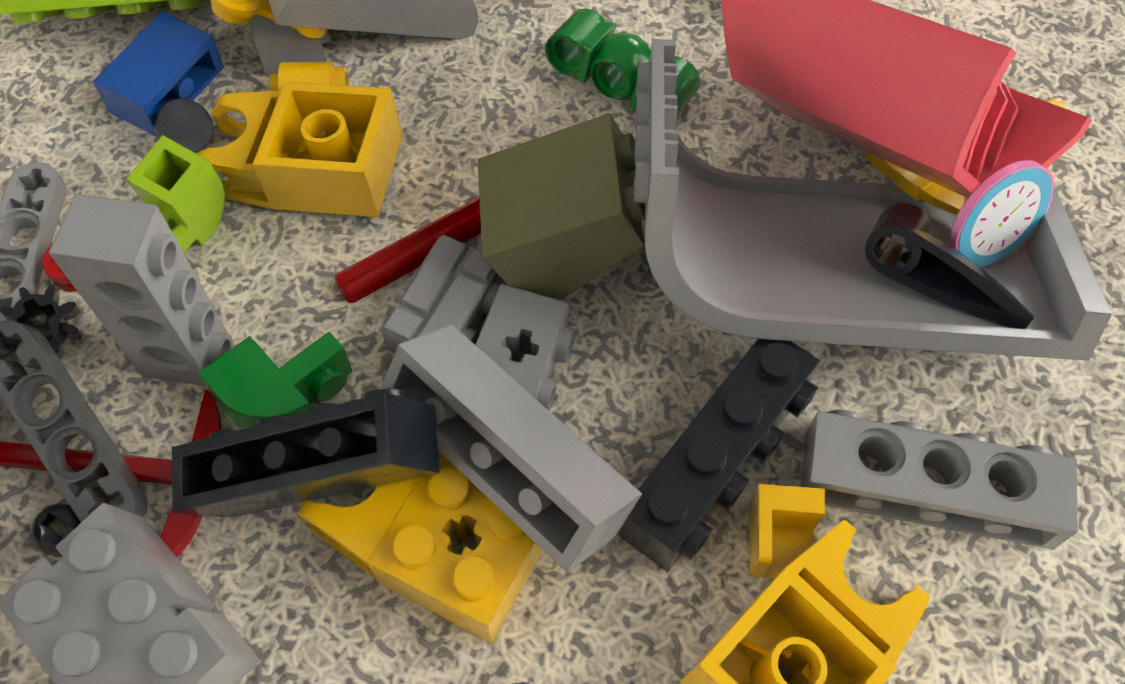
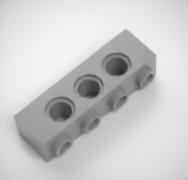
(140, 287)
(1038, 483)

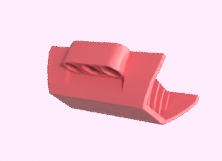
(895, 87)

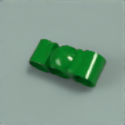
(589, 48)

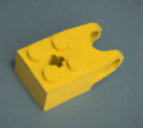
(308, 148)
(402, 539)
(813, 627)

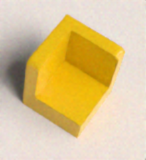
(782, 525)

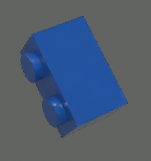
(158, 66)

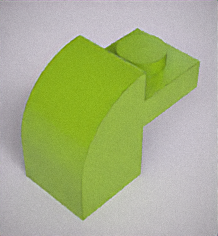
(182, 188)

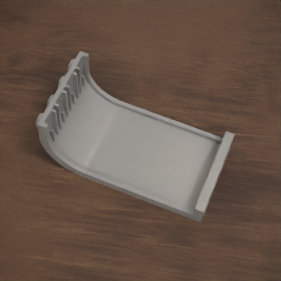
(793, 262)

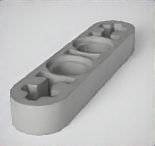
(16, 214)

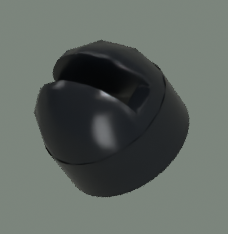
(46, 537)

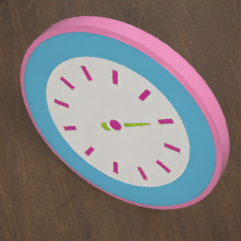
(1003, 212)

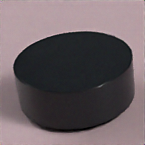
(184, 123)

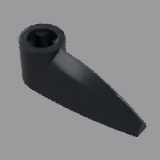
(938, 268)

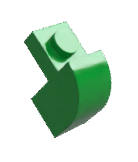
(256, 389)

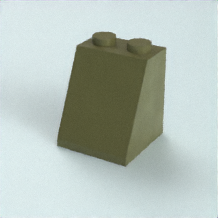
(560, 207)

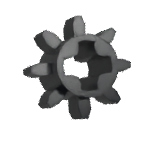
(37, 304)

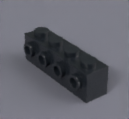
(715, 450)
(306, 456)

